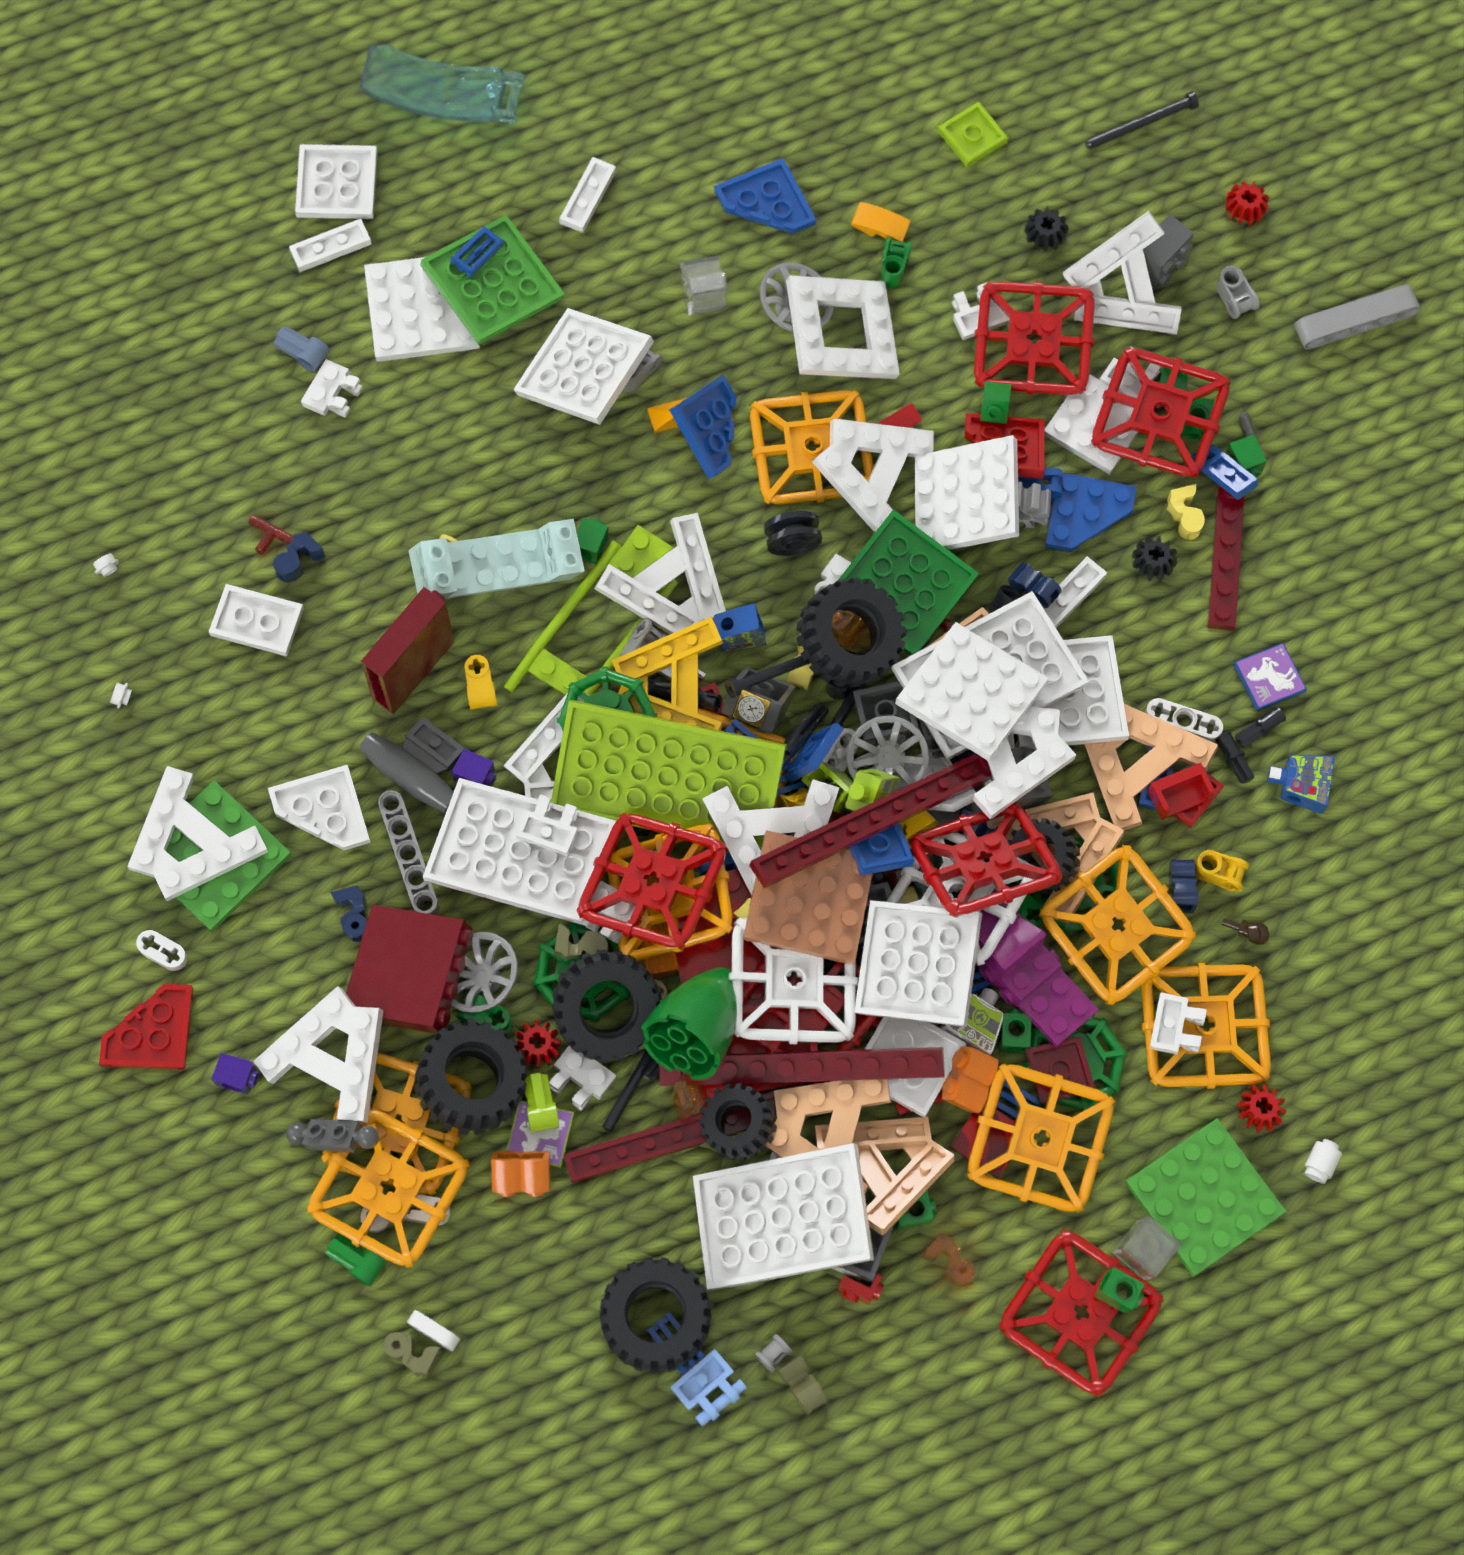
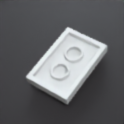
(256, 620)

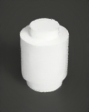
(1322, 1161)

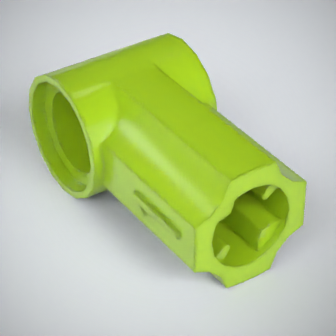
(541, 1108)

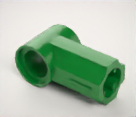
(361, 1263)

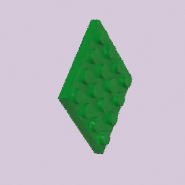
(914, 572)

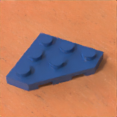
(767, 197)
(708, 424)
(1086, 510)

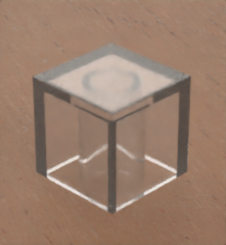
(703, 285)
(1147, 1248)

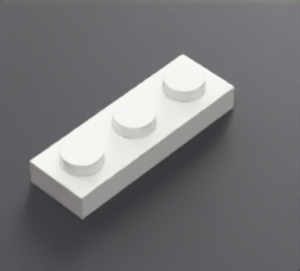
(587, 194)
(330, 245)
(1075, 590)

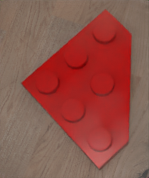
(1029, 438)
(152, 1033)

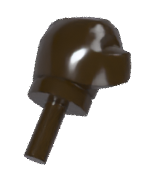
(1253, 930)

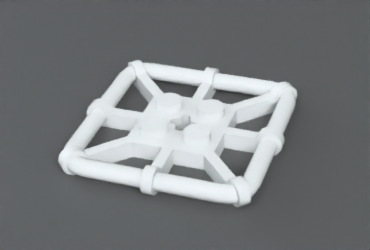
(1007, 915)
(781, 994)

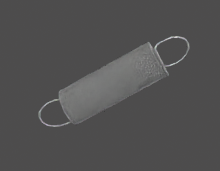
(1247, 424)

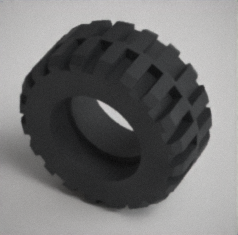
(876, 612)
(576, 982)
(487, 1046)
(653, 1275)

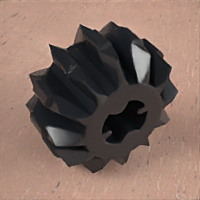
(1046, 229)
(1144, 561)

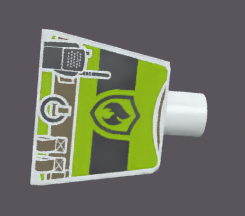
(982, 1023)

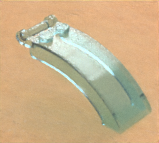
(440, 88)

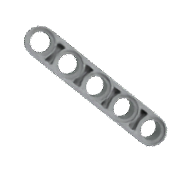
(1357, 317)
(403, 844)

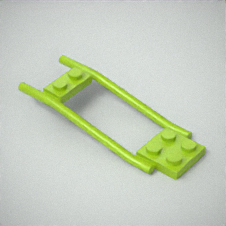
(634, 557)

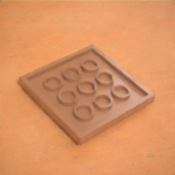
(811, 910)

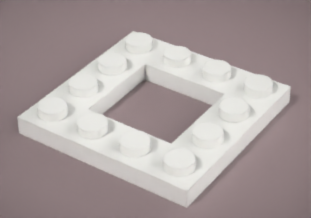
(813, 358)

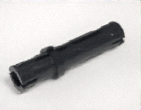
(663, 691)

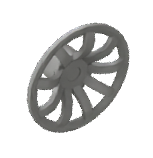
(782, 302)
(889, 755)
(484, 974)

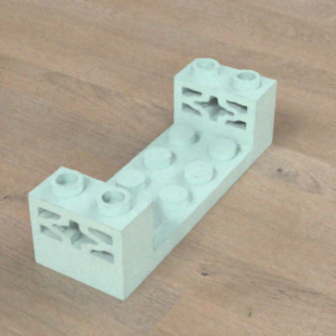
(498, 561)

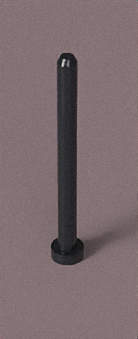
(1190, 101)
(734, 687)

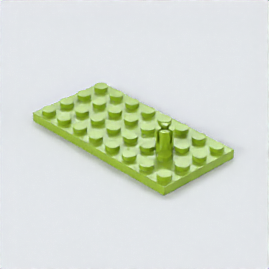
(659, 767)

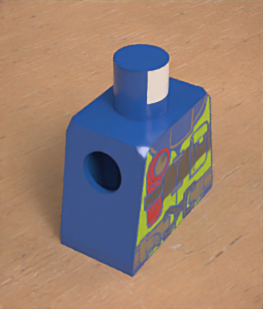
(740, 628)
(1304, 780)

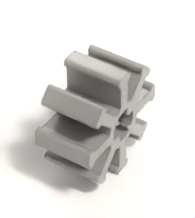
(1033, 505)

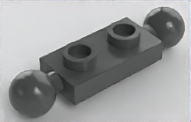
(332, 1135)

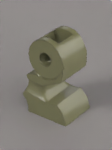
(589, 943)
(402, 1348)
(801, 1384)

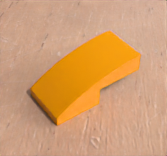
(879, 221)

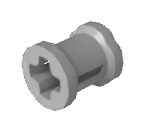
(774, 1353)

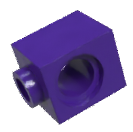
(474, 768)
(235, 1074)

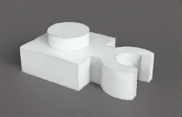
(832, 572)

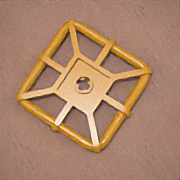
(797, 437)
(682, 904)
(1135, 924)
(1220, 1037)
(411, 1114)
(1048, 1155)
(394, 1205)

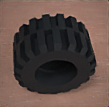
(1065, 849)
(717, 1112)

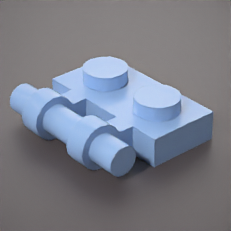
(701, 1381)

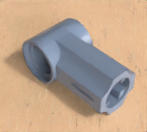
(306, 351)

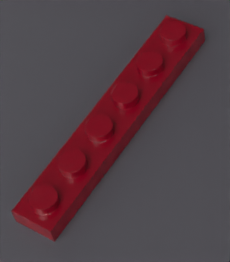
(1225, 561)

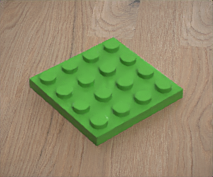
(502, 291)
(224, 894)
(1205, 1196)

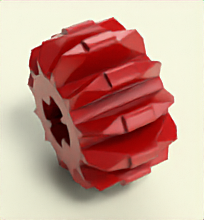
(1247, 203)
(547, 1041)
(1254, 1114)

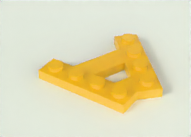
(681, 653)

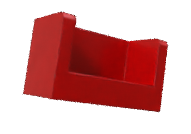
(1181, 791)

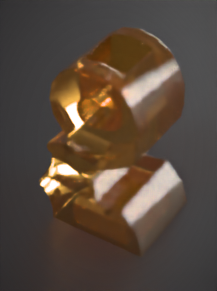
(958, 1270)

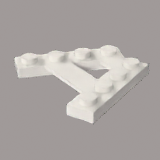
(1125, 250)
(892, 443)
(689, 556)
(529, 759)
(1016, 780)
(172, 811)
(740, 826)
(351, 1077)

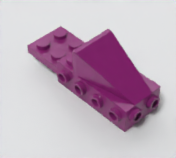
(1033, 979)

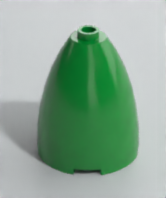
(694, 1025)

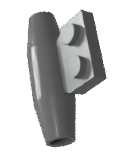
(417, 764)

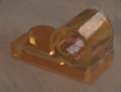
(847, 628)
(688, 1099)

